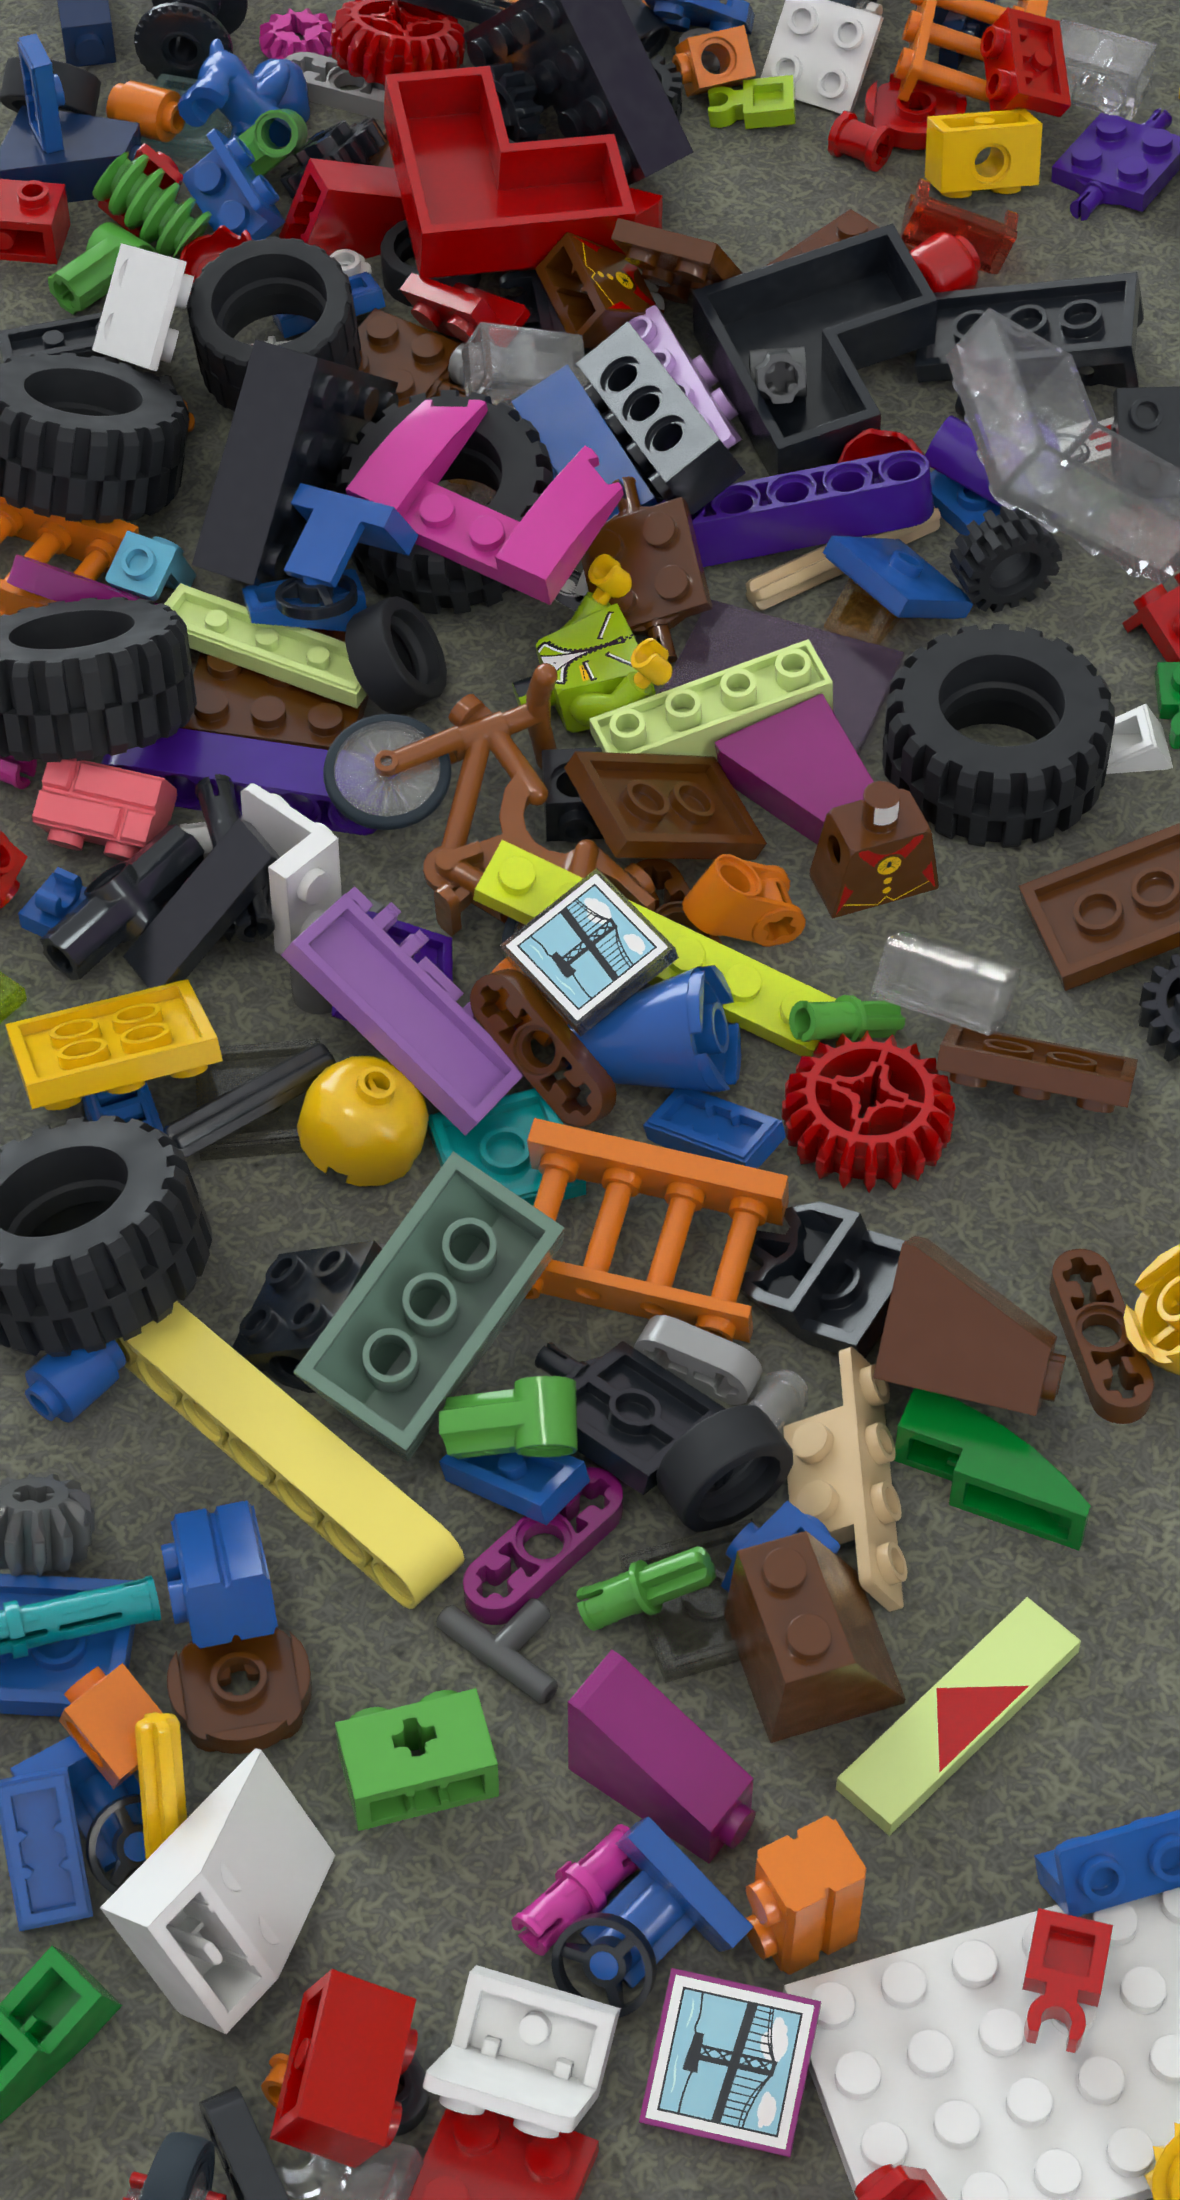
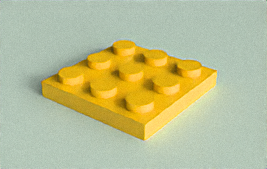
(113, 1045)

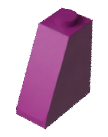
(795, 765)
(656, 1760)

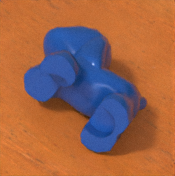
(243, 96)

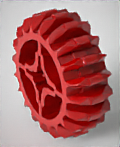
(394, 38)
(893, 1137)

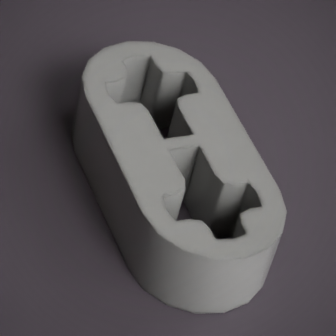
(701, 1358)

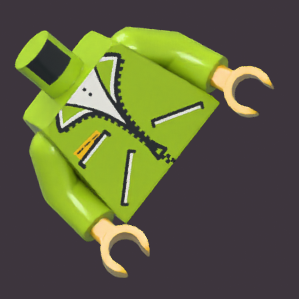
(598, 654)

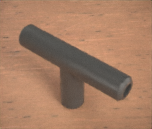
(502, 1649)

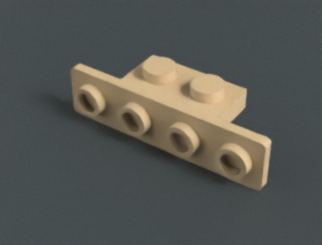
(846, 1477)

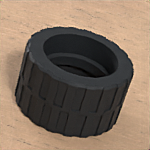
(266, 281)

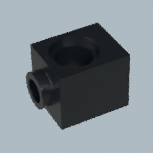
(564, 811)

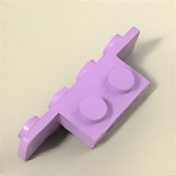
(691, 375)

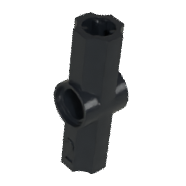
(122, 902)

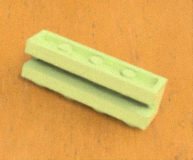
(715, 706)

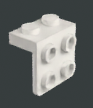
(308, 871)
(524, 2053)

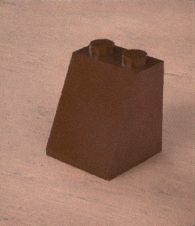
(963, 1336)
(807, 1637)

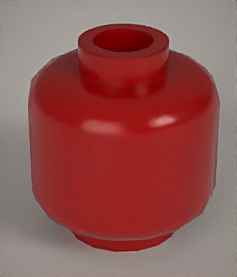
(947, 262)

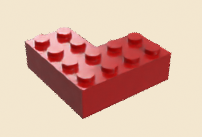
(489, 201)

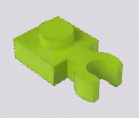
(760, 103)

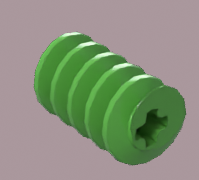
(149, 205)

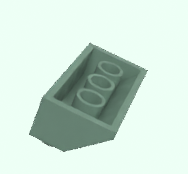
(430, 1305)

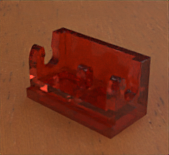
(928, 216)

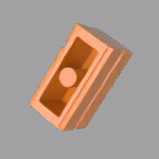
(806, 1896)

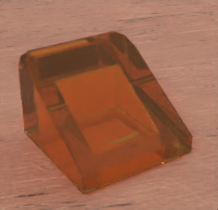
(860, 616)

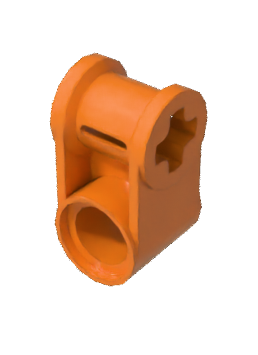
(744, 902)

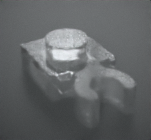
(383, 2176)

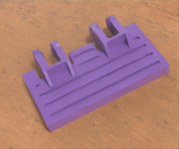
(404, 1008)

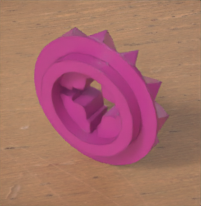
(279, 38)

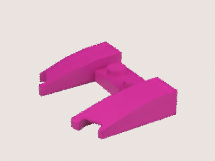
(525, 555)

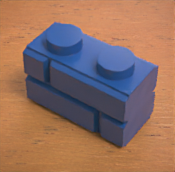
(219, 1575)

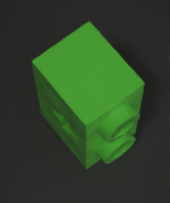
(393, 1785)

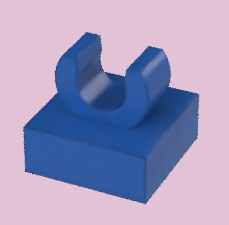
(52, 902)

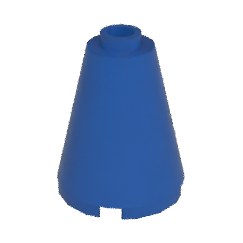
(671, 1035)

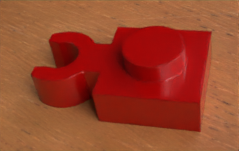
(1068, 1969)

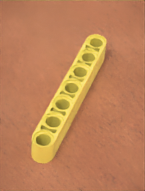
(294, 1456)

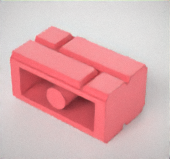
(102, 807)

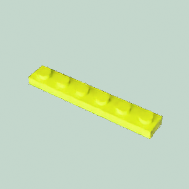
(763, 997)

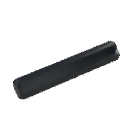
(249, 1100)

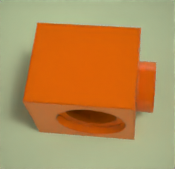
(730, 48)
(105, 1719)

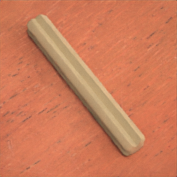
(814, 569)

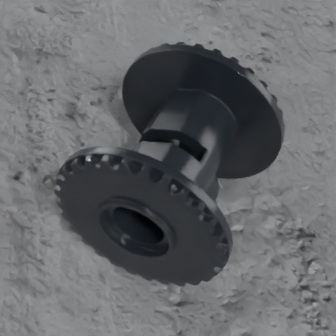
(178, 33)

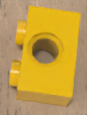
(958, 139)

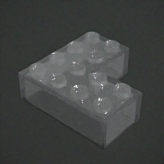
(1055, 457)

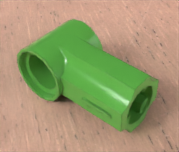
(265, 152)
(90, 274)
(531, 1420)

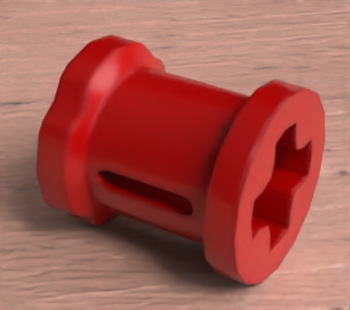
(861, 141)

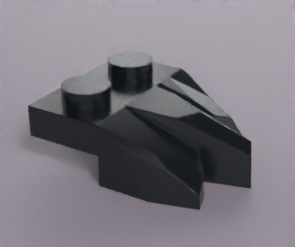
(825, 1277)

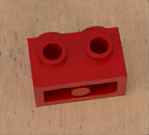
(33, 221)
(345, 2069)

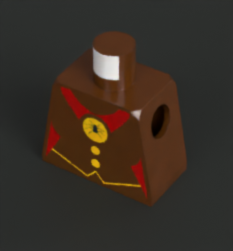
(593, 288)
(874, 852)

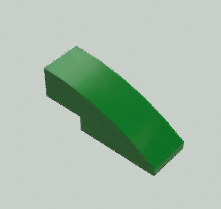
(990, 1469)
(47, 2024)

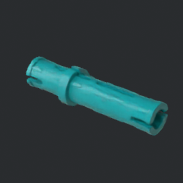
(77, 1615)

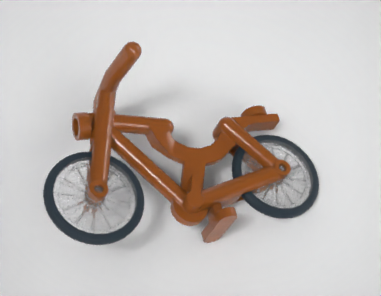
(398, 771)

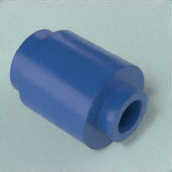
(72, 1383)

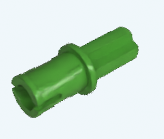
(846, 1016)
(645, 1587)

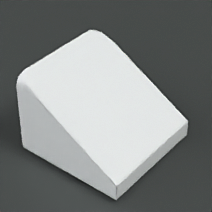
(1138, 743)

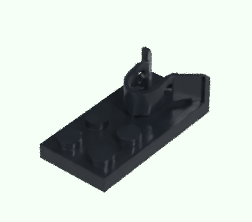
(1083, 316)

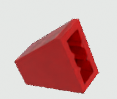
(344, 207)

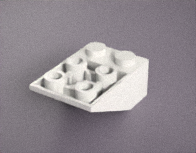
(141, 307)
(225, 1896)

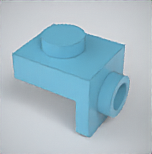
(148, 565)

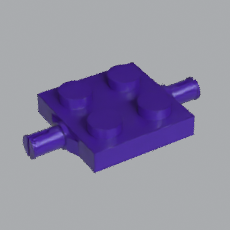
(1119, 163)

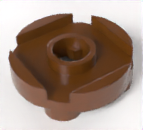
(246, 1721)

